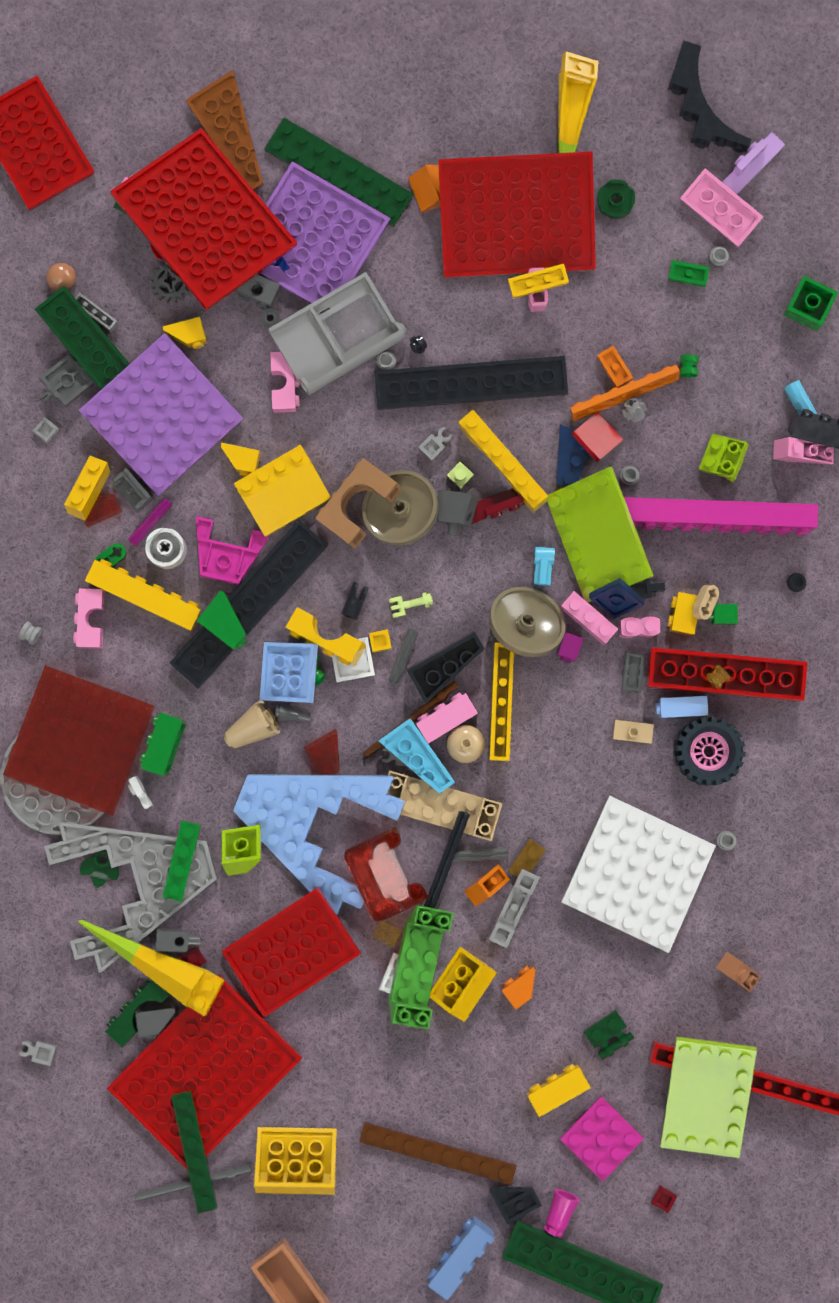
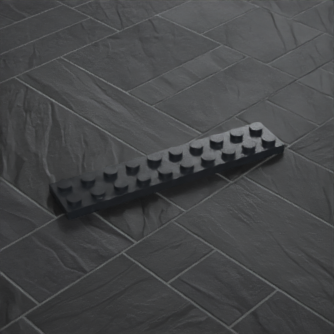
(471, 382)
(252, 600)

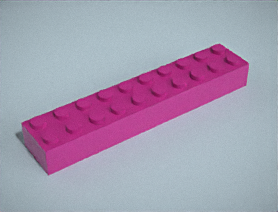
(723, 515)

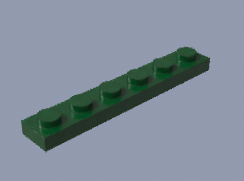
(194, 1151)

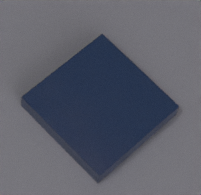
(616, 598)

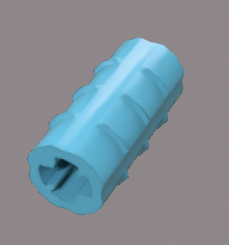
(799, 397)

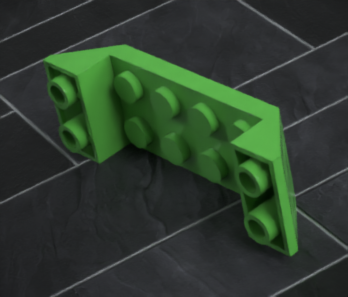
(417, 966)

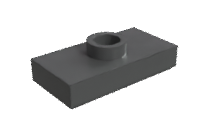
(633, 672)

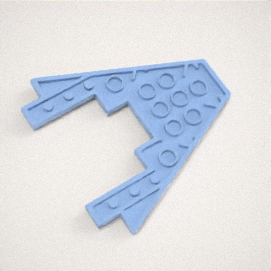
(287, 809)

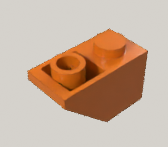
(520, 989)

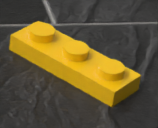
(538, 281)

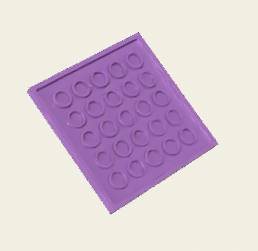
(330, 232)
(161, 414)

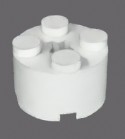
(155, 550)

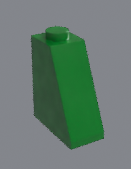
(223, 622)

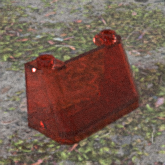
(381, 876)

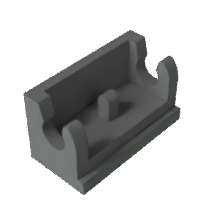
(131, 490)

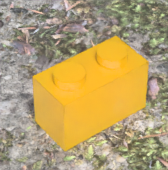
(682, 618)

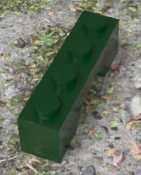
(124, 1027)

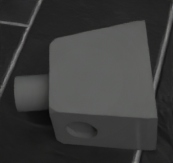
(456, 509)
(166, 938)

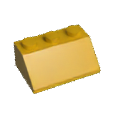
(462, 984)

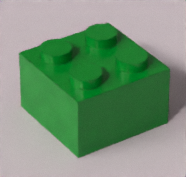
(810, 303)

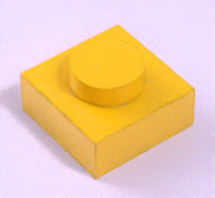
(380, 641)

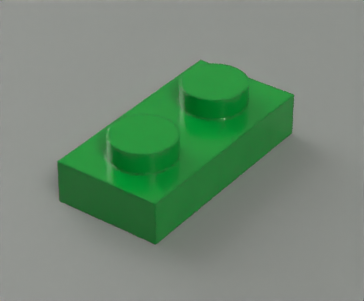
(688, 273)

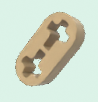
(705, 601)

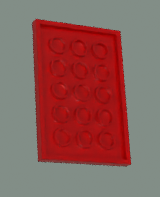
(38, 145)
(291, 952)

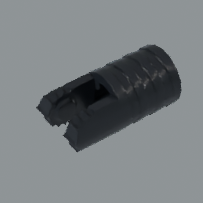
(354, 605)

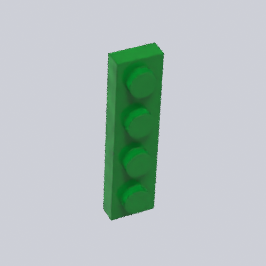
(181, 860)

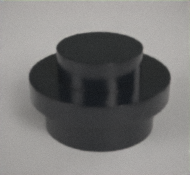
(418, 344)
(796, 582)

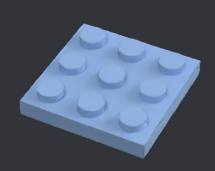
(288, 672)

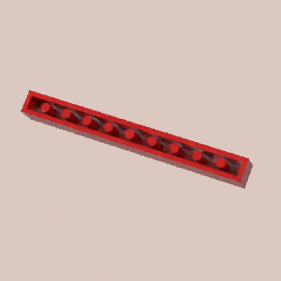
(767, 1084)

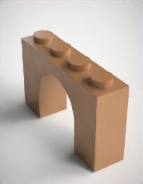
(363, 478)

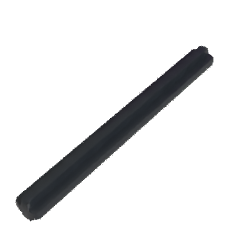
(447, 859)

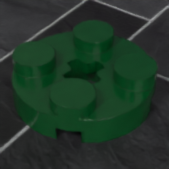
(624, 192)

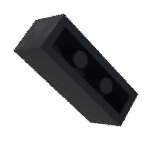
(815, 428)

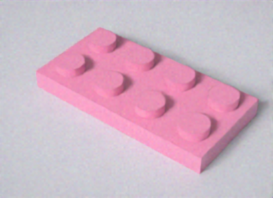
(721, 207)

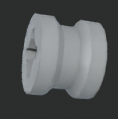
(30, 633)

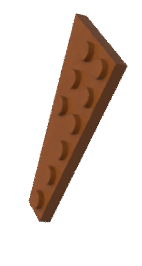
(224, 121)

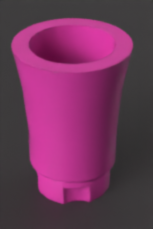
(560, 1212)

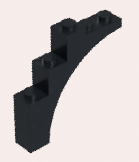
(695, 107)

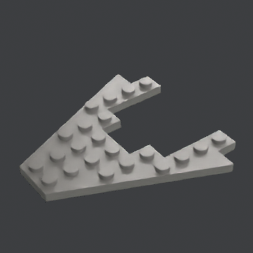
(150, 862)

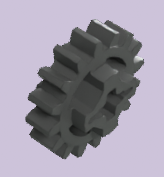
(162, 283)

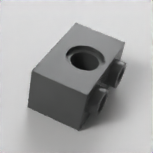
(266, 298)

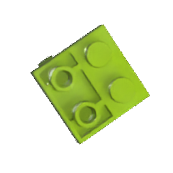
(724, 457)

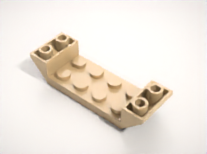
(443, 807)

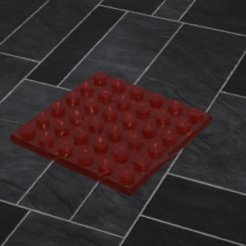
(79, 740)

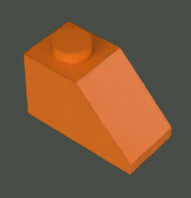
(487, 885)

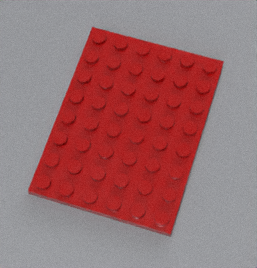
(517, 213)
(203, 219)
(223, 1057)

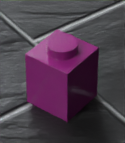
(569, 648)

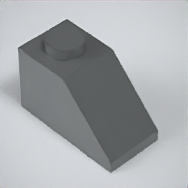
(153, 1021)

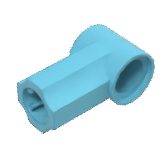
(543, 565)

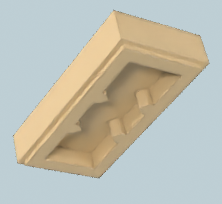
(633, 731)

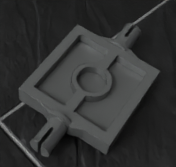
(65, 381)

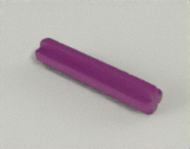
(150, 522)

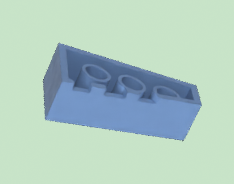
(460, 1257)

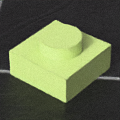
(460, 475)

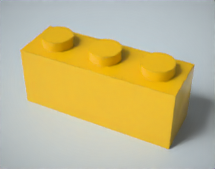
(87, 488)
(557, 1089)

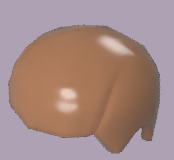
(60, 275)

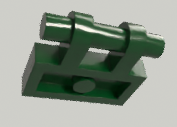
(605, 1029)

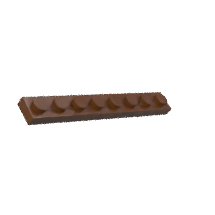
(437, 1153)

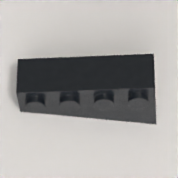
(443, 665)

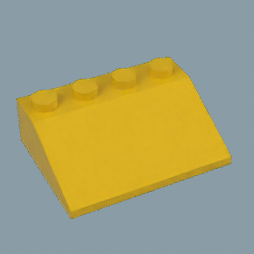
(282, 490)
(295, 1160)

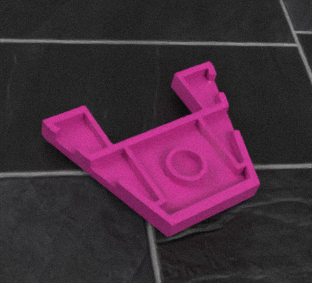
(223, 560)

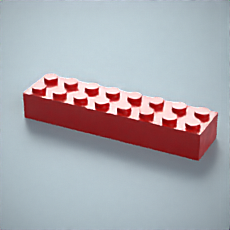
(749, 675)

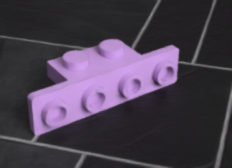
(750, 165)

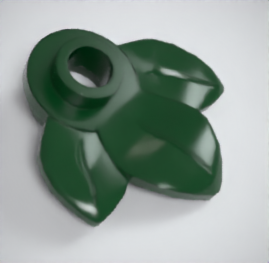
(99, 871)

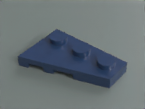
(571, 458)

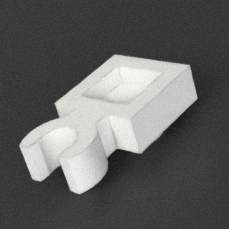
(137, 789)

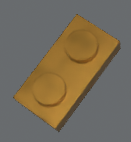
(527, 858)

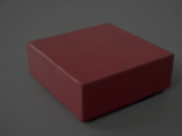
(664, 1199)

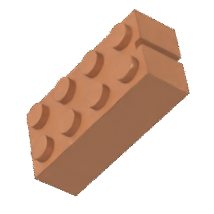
(286, 1276)

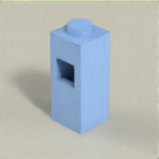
(682, 707)

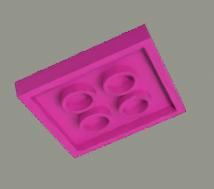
(601, 1138)

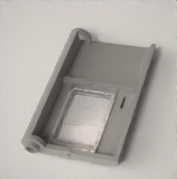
(333, 341)

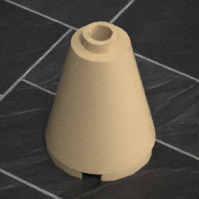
(252, 726)

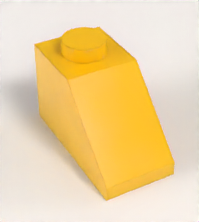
(187, 333)
(243, 459)

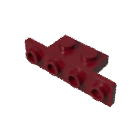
(497, 504)

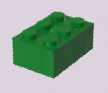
(162, 744)

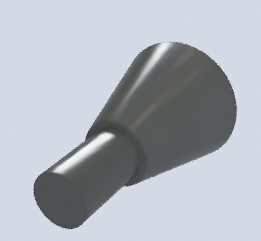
(284, 713)

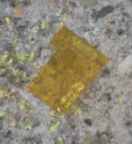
(387, 933)

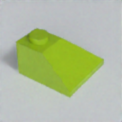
(241, 849)

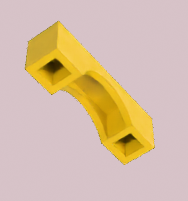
(346, 647)

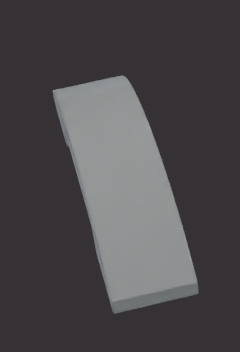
(514, 908)

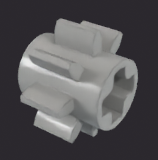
(634, 410)

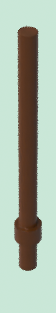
(440, 696)

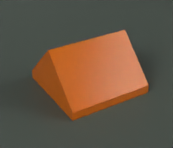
(426, 187)

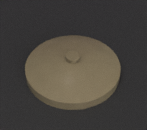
(409, 514)
(527, 621)

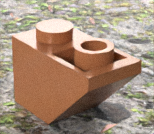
(738, 971)

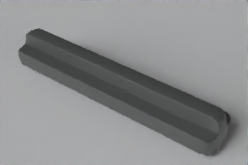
(403, 655)
(484, 854)

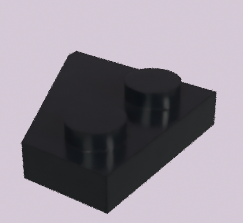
(515, 1201)

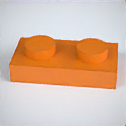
(614, 367)

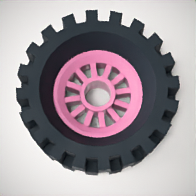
(730, 745)

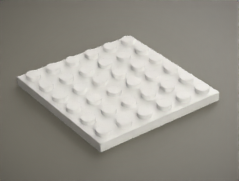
(638, 874)

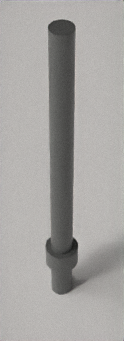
(230, 1173)

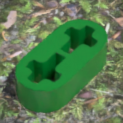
(109, 551)

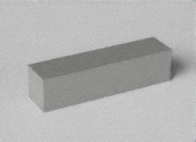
(97, 313)

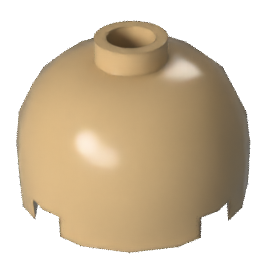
(465, 744)

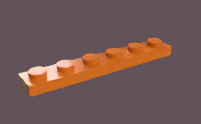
(619, 395)

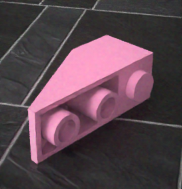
(802, 451)

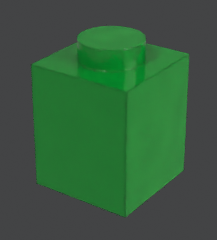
(724, 614)

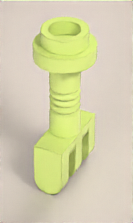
(426, 599)

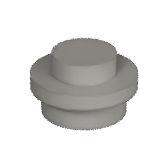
(719, 256)
(386, 360)
(629, 475)
(726, 840)

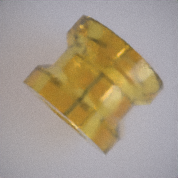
(718, 677)

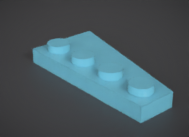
(415, 752)

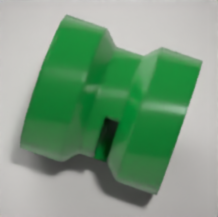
(689, 364)

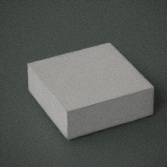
(46, 430)

